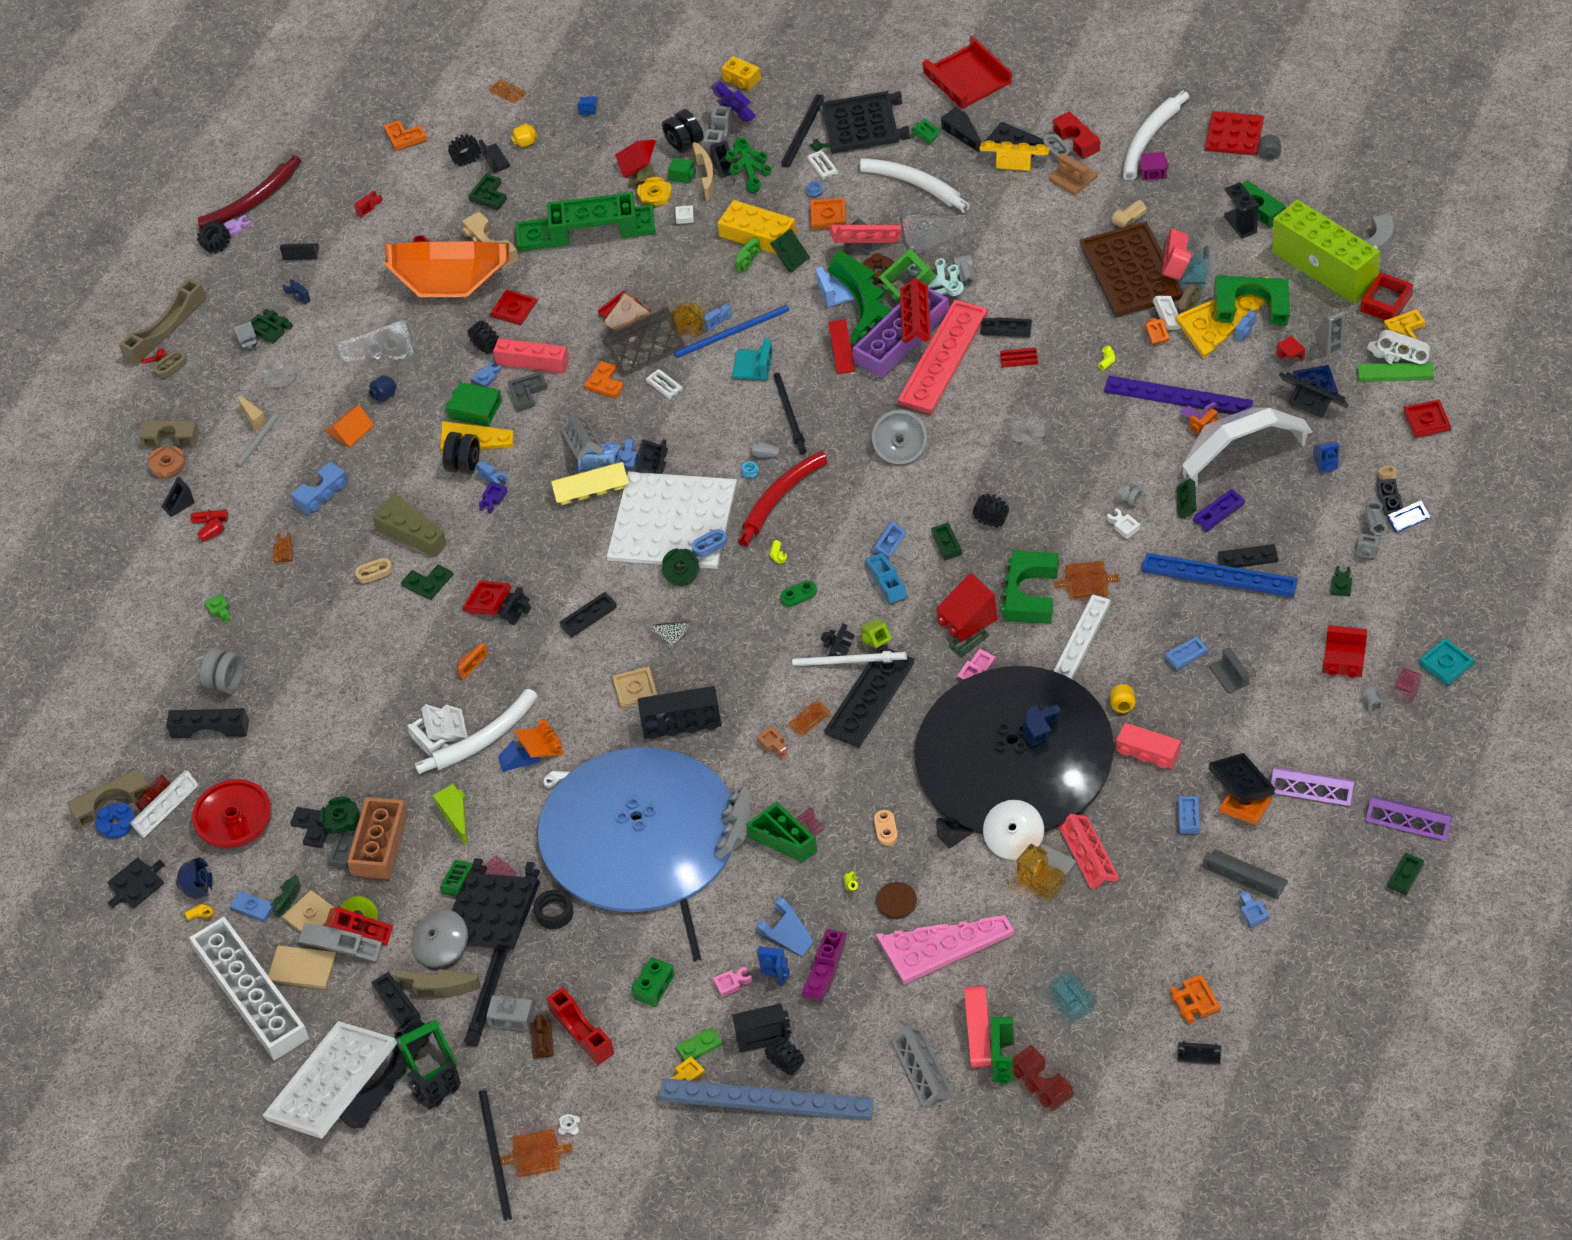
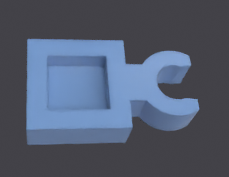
(716, 316)
(1244, 327)
(485, 377)

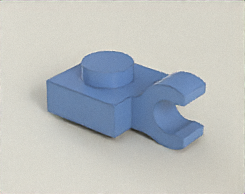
(627, 456)
(488, 473)
(1252, 911)

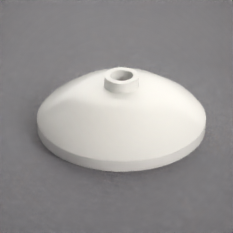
(1010, 843)

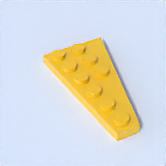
(1207, 333)

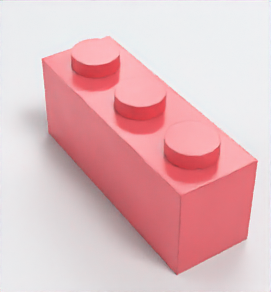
(1148, 746)

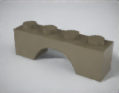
(86, 806)

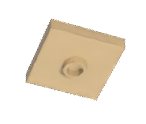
(310, 910)

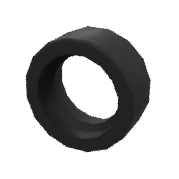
(556, 921)

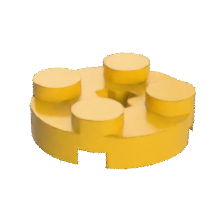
(646, 194)

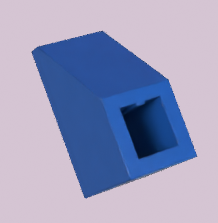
(1326, 456)

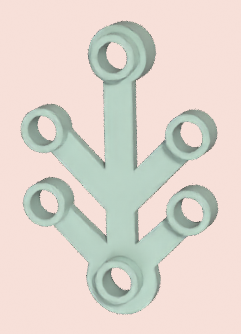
(952, 287)

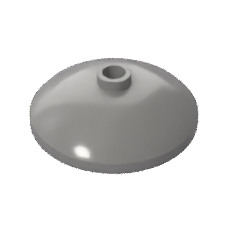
(904, 425)
(445, 944)

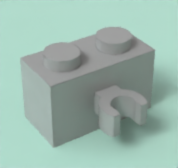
(510, 1012)

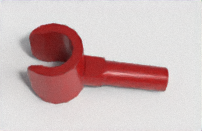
(160, 352)

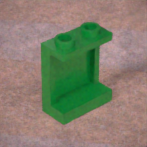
(1001, 1034)

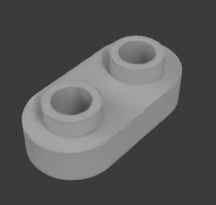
(1058, 146)

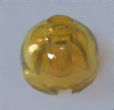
(686, 316)

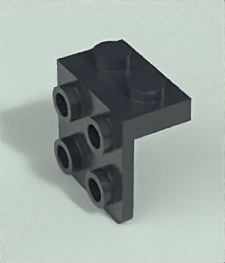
(432, 1092)

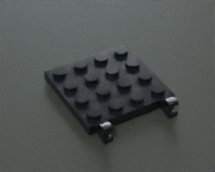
(863, 121)
(496, 905)

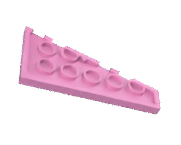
(936, 946)

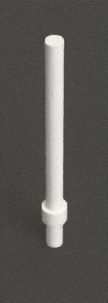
(885, 656)

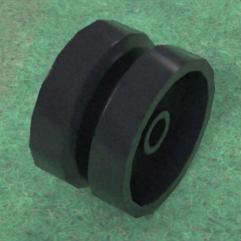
(682, 130)
(461, 452)

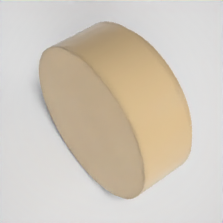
(1387, 473)

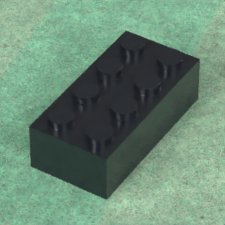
(679, 712)

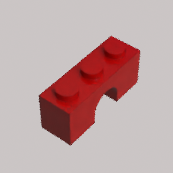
(1070, 126)

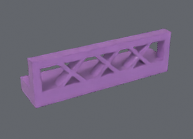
(1412, 810)

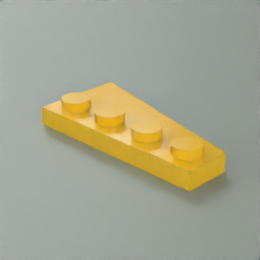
(489, 437)

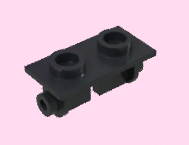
(1199, 1053)

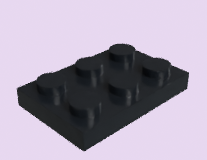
(1008, 133)
(1241, 778)

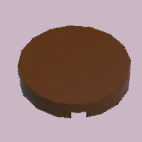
(896, 900)

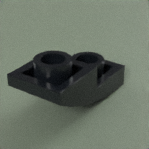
(1389, 496)

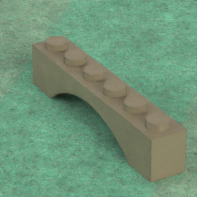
(185, 301)

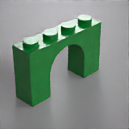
(1272, 290)
(1022, 567)

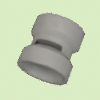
(1129, 495)

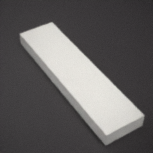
(164, 804)

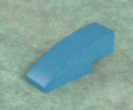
(886, 578)

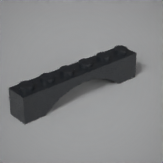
(369, 1100)

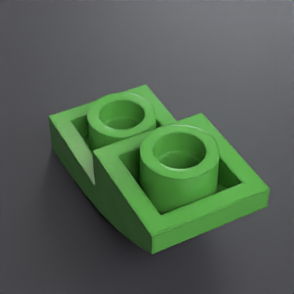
(744, 258)

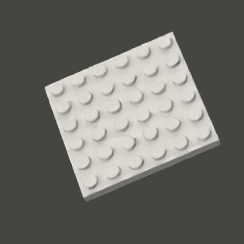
(669, 514)

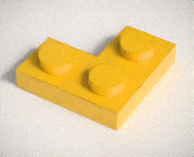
(1405, 324)

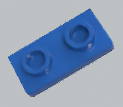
(774, 963)

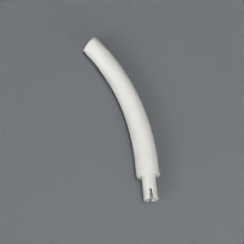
(1147, 131)
(916, 177)
(471, 745)

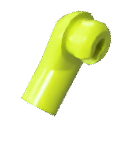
(1109, 357)
(776, 554)
(850, 881)

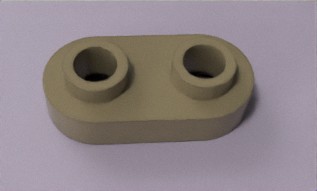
(1189, 298)
(168, 366)

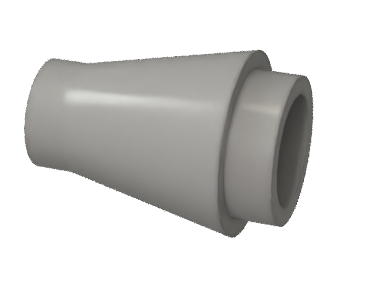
(764, 450)

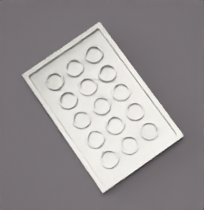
(329, 1079)

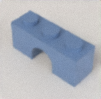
(310, 498)

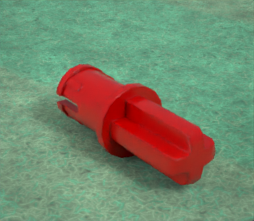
(201, 517)

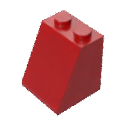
(967, 609)

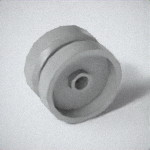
(222, 670)

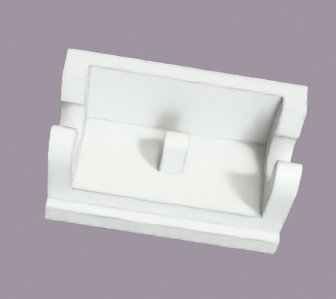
(419, 735)

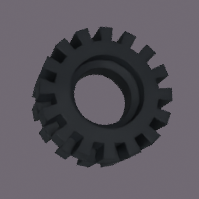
(463, 143)
(208, 231)
(483, 337)
(990, 510)
(784, 1055)

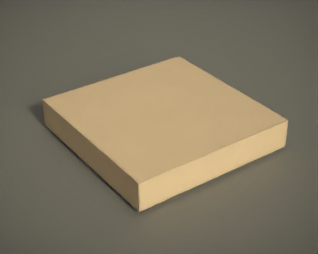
(634, 685)

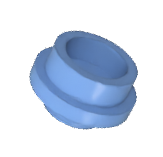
(814, 188)

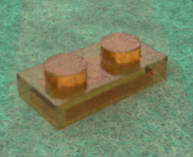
(809, 718)

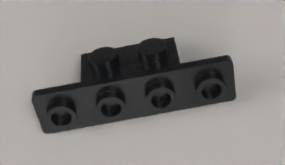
(1311, 398)

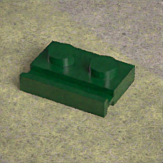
(789, 250)

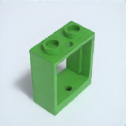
(909, 257)

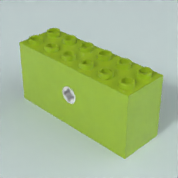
(1325, 251)

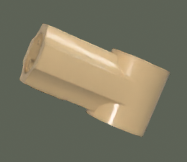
(1129, 215)

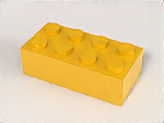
(745, 221)

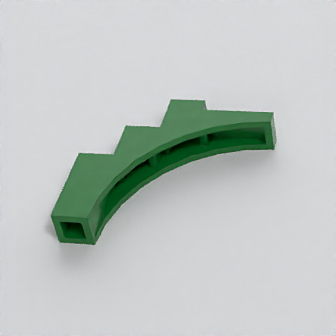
(868, 297)

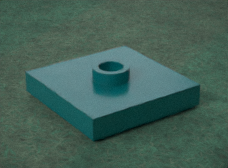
(1446, 661)

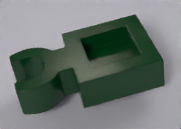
(1342, 583)

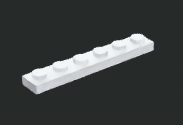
(1082, 636)

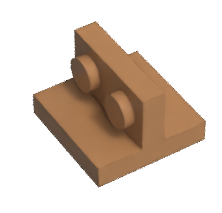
(1072, 175)

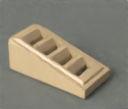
(253, 414)

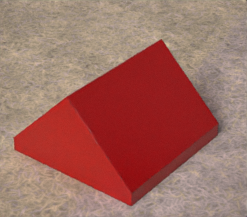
(635, 157)

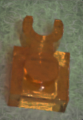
(283, 549)

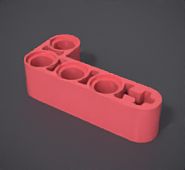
(1176, 254)
(978, 1026)

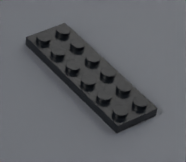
(868, 699)

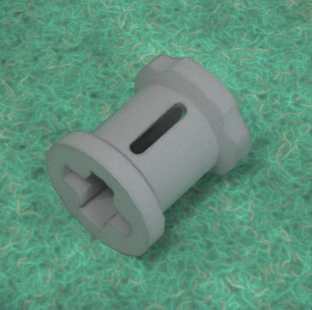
(1372, 698)

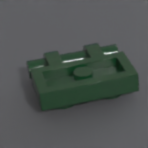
(267, 329)

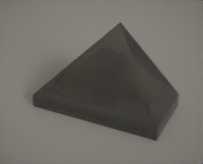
(671, 631)

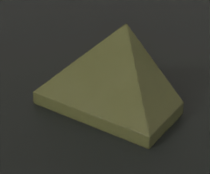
(641, 176)

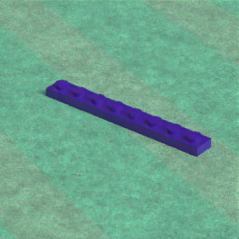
(1175, 395)

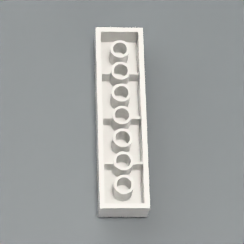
(249, 988)

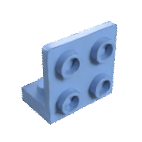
(832, 289)
(593, 460)

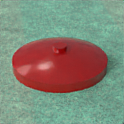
(232, 813)

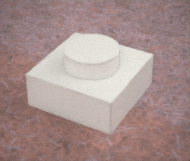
(684, 214)

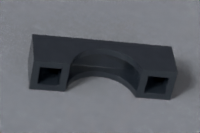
(227, 721)

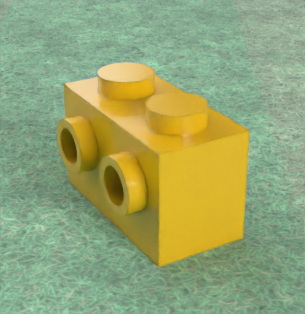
(740, 73)

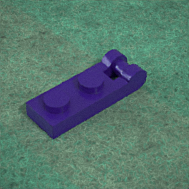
(1219, 510)

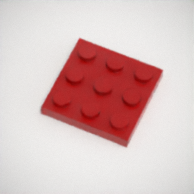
(1234, 133)

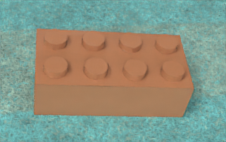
(377, 838)

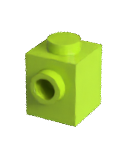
(875, 633)

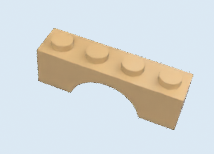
(478, 228)

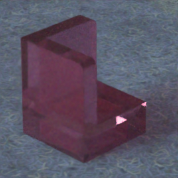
(1409, 682)
(809, 821)

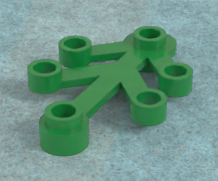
(743, 147)

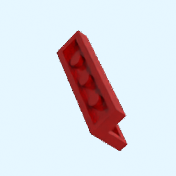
(918, 308)

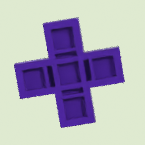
(735, 100)

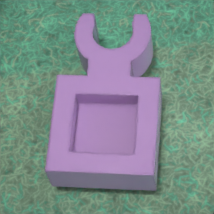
(235, 227)

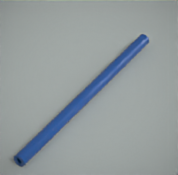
(731, 331)

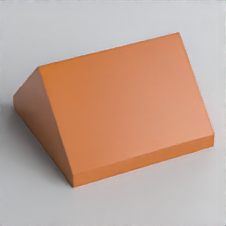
(350, 426)

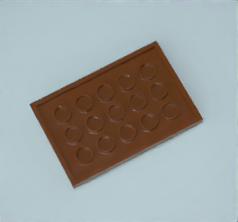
(1129, 268)

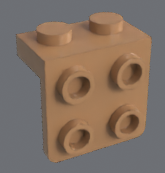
(626, 312)

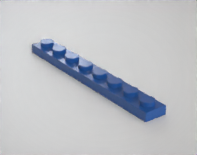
(1220, 575)

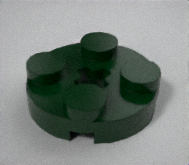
(680, 556)
(343, 823)

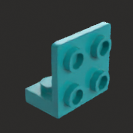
(754, 363)

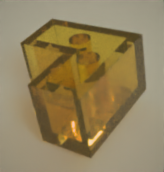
(1037, 874)

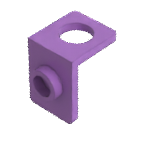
(1188, 411)

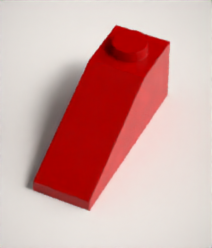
(359, 924)

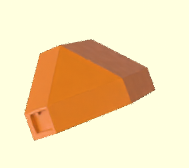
(445, 266)

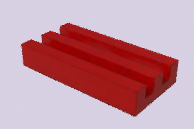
(1018, 357)

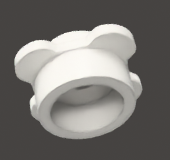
(569, 1119)

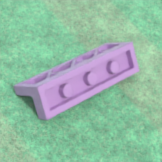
(1317, 779)

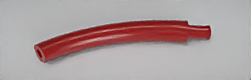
(769, 499)

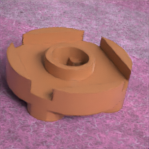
(169, 469)

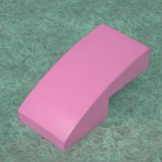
(981, 662)

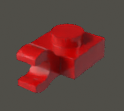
(366, 204)

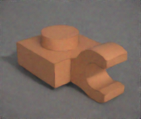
(773, 740)

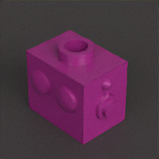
(1153, 166)

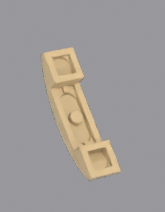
(703, 158)

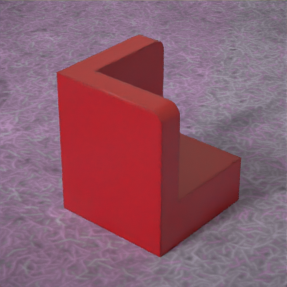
(1291, 348)

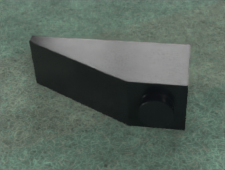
(960, 126)

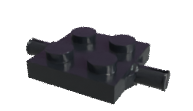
(135, 883)

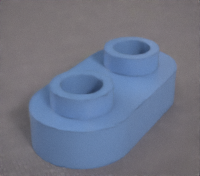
(707, 543)

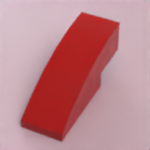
(841, 346)

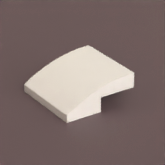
(444, 723)

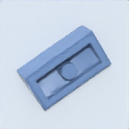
(889, 540)

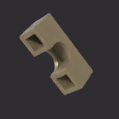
(155, 431)

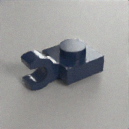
(299, 292)

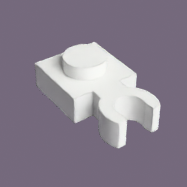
(1372, 346)
(1124, 525)

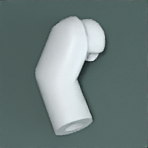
(554, 778)

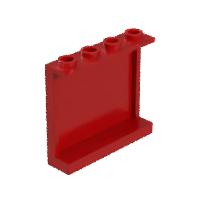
(968, 74)

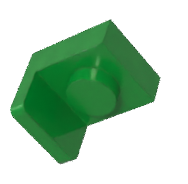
(925, 131)

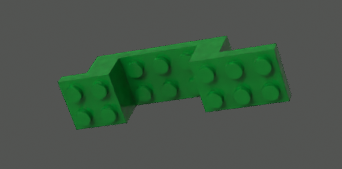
(583, 214)

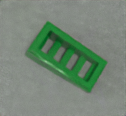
(453, 890)

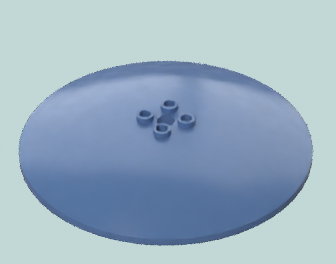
(641, 862)

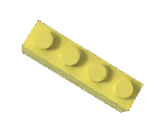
(589, 482)

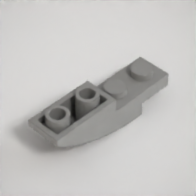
(735, 819)
(340, 941)

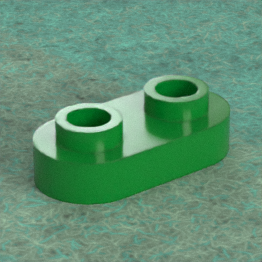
(798, 593)

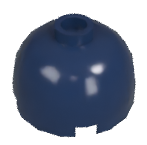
(194, 874)

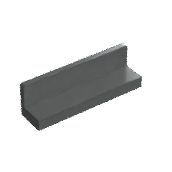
(1244, 873)

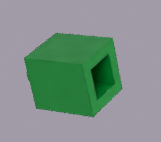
(681, 170)

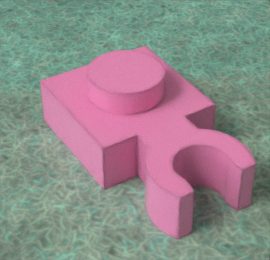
(730, 983)

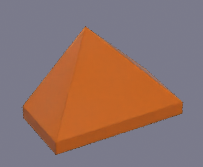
(471, 660)

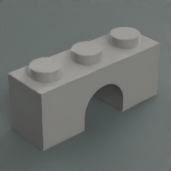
(720, 129)

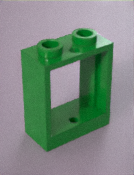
(418, 1032)

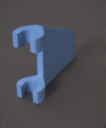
(789, 930)

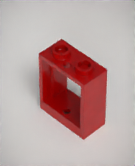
(1372, 306)

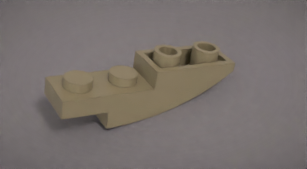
(445, 984)

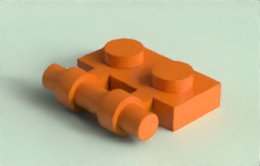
(1200, 995)

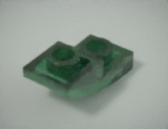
(290, 891)

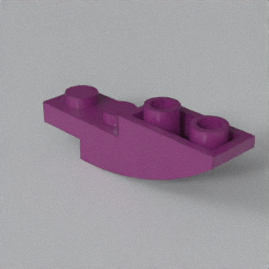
(825, 965)

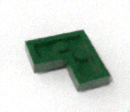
(486, 193)
(429, 585)

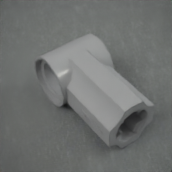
(965, 267)
(1374, 517)

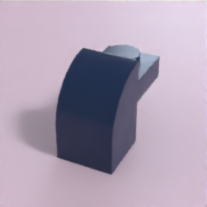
(1036, 723)

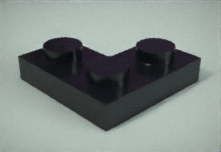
(310, 820)

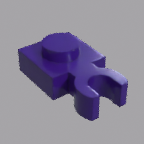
(492, 495)

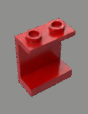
(1345, 651)

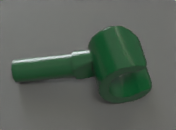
(816, 146)

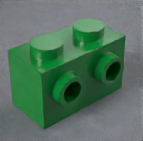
(653, 981)

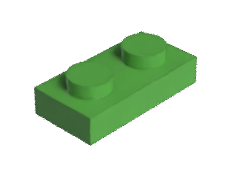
(699, 1044)

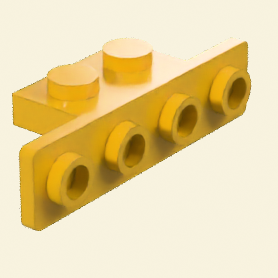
(1014, 156)

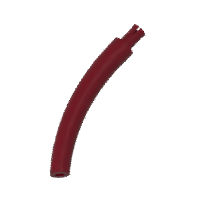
(255, 196)

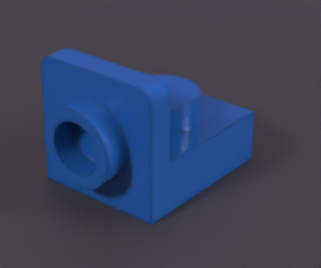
(587, 105)

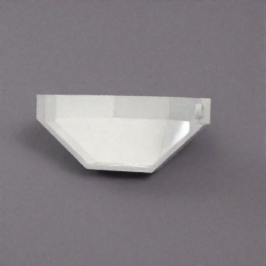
(1220, 433)

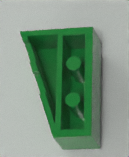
(782, 832)

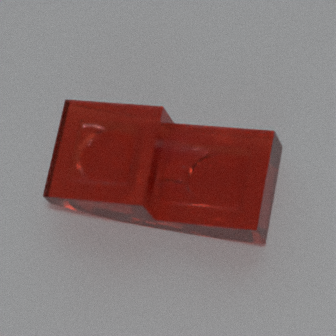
(152, 792)

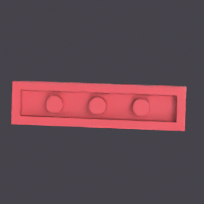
(865, 233)
(1086, 851)

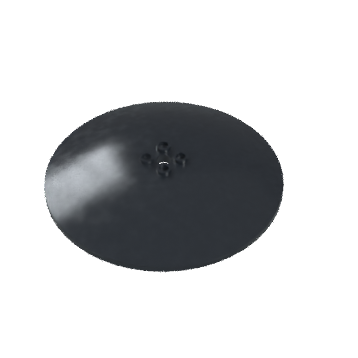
(972, 768)

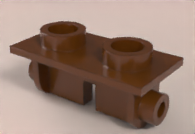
(541, 1037)

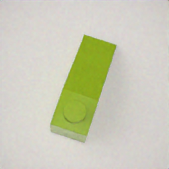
(452, 806)

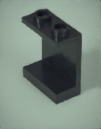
(1245, 216)

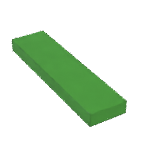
(1395, 372)

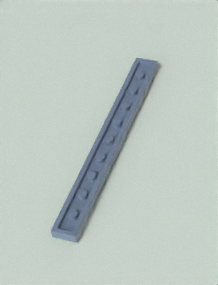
(766, 1099)

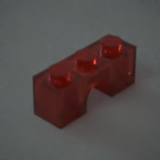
(1051, 1091)

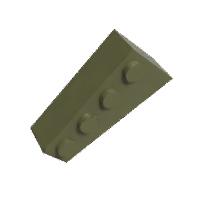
(409, 526)

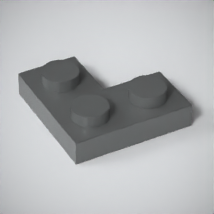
(523, 387)

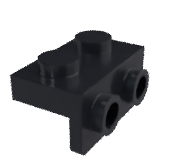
(651, 457)

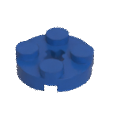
(107, 814)

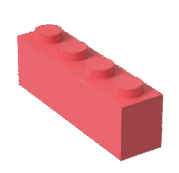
(531, 355)

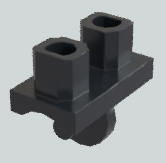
(516, 605)
(843, 636)

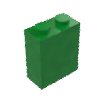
(474, 404)

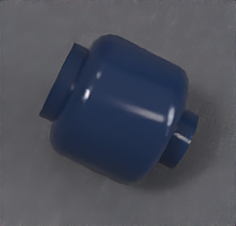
(382, 388)

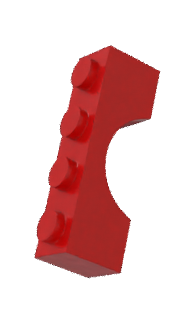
(568, 1014)

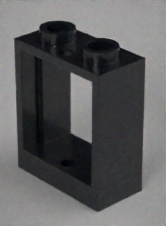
(760, 1026)

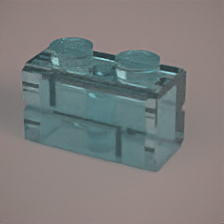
(1071, 996)

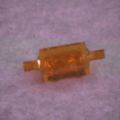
(1086, 579)
(536, 1153)

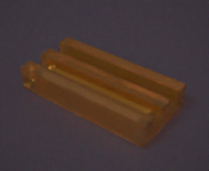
(506, 93)

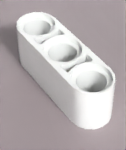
(1410, 353)

